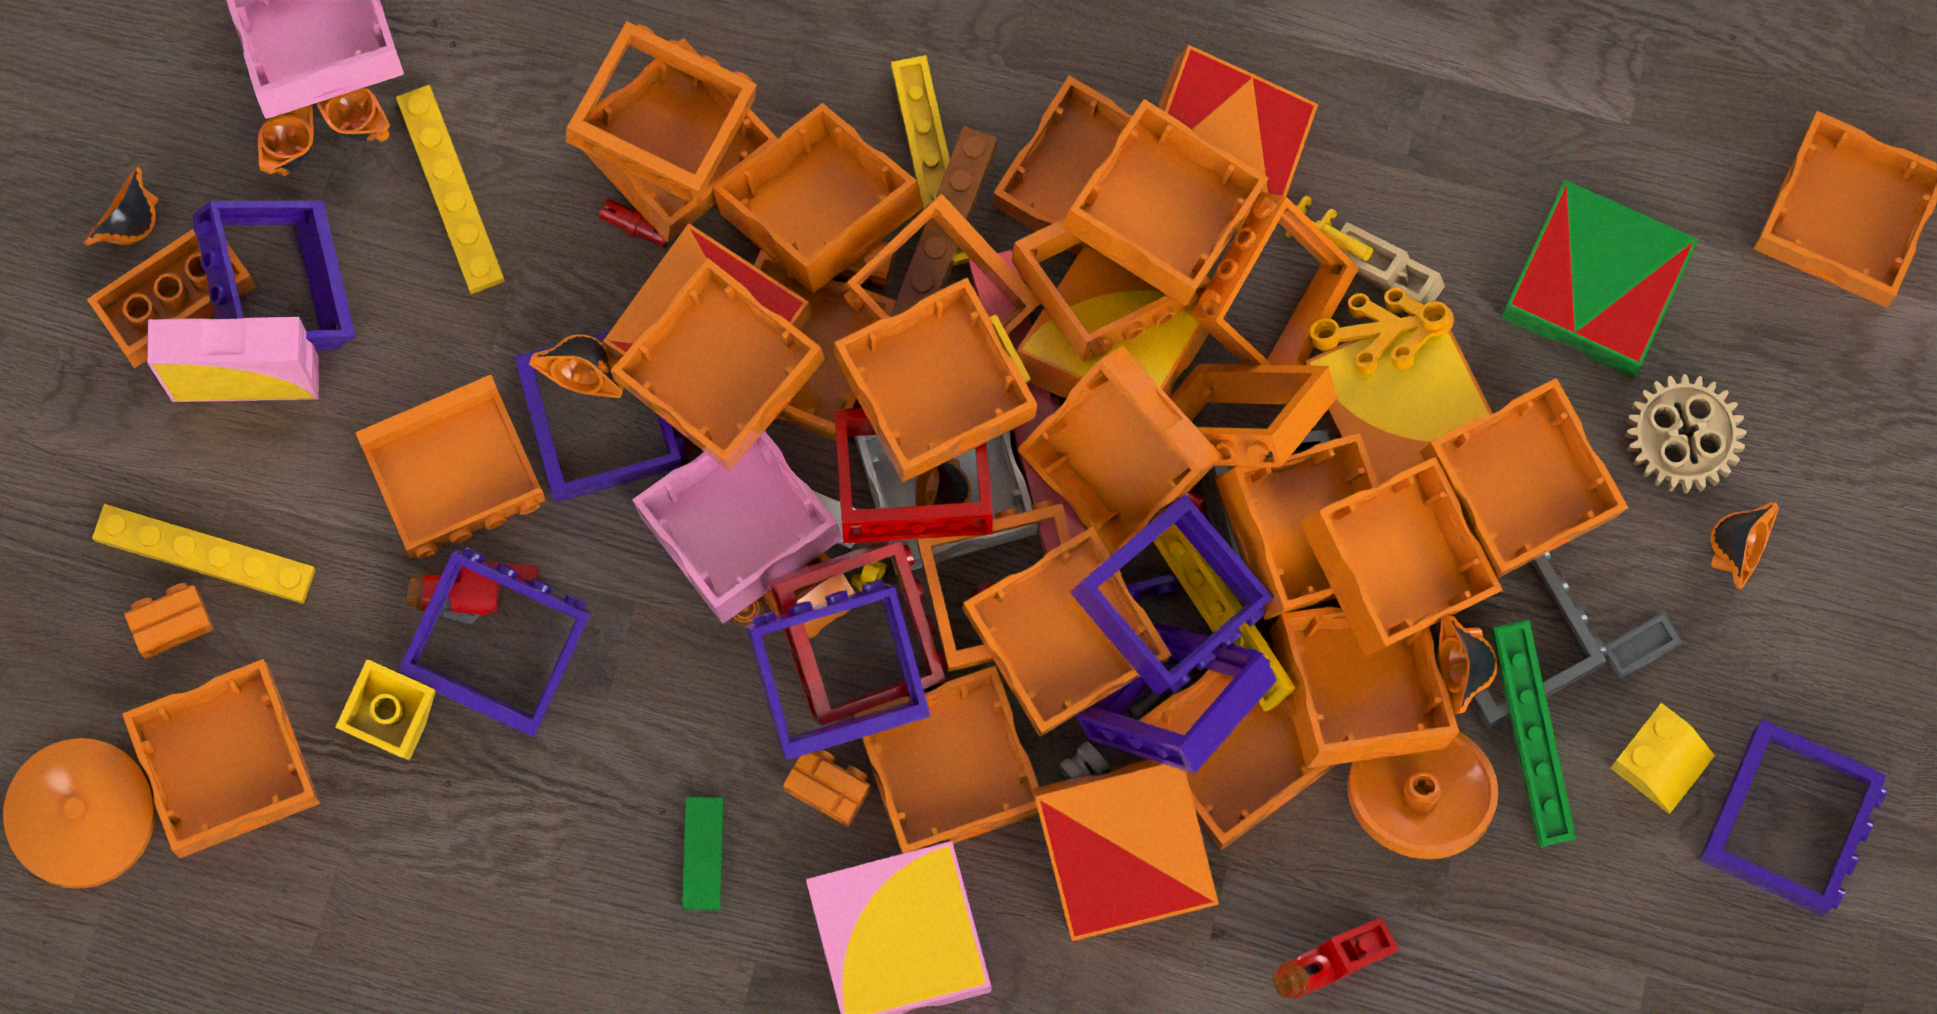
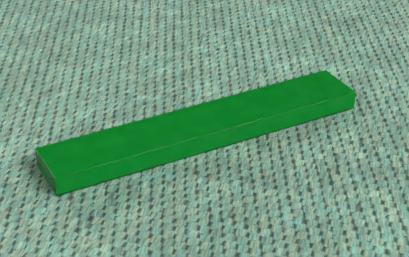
(1533, 733)

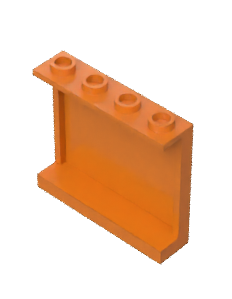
(451, 467)

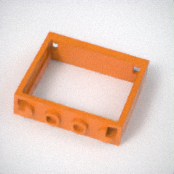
(638, 161)
(1052, 240)
(973, 246)
(1317, 302)
(1303, 388)
(1004, 521)

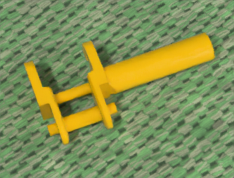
(1339, 238)

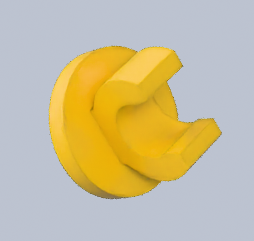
(871, 572)

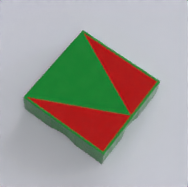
(1600, 278)

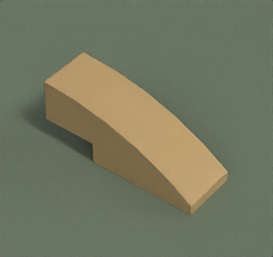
(1393, 268)

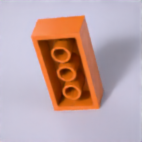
(160, 288)

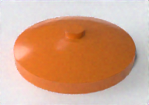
(1426, 800)
(79, 813)

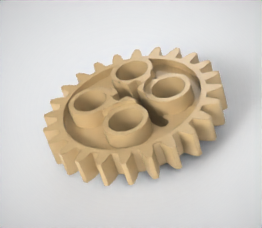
(1717, 426)

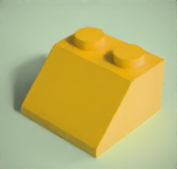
(387, 710)
(1664, 758)

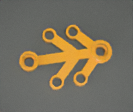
(1426, 321)

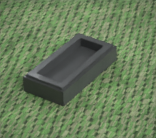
(1641, 646)

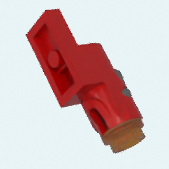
(470, 595)
(1335, 960)

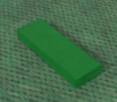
(703, 853)

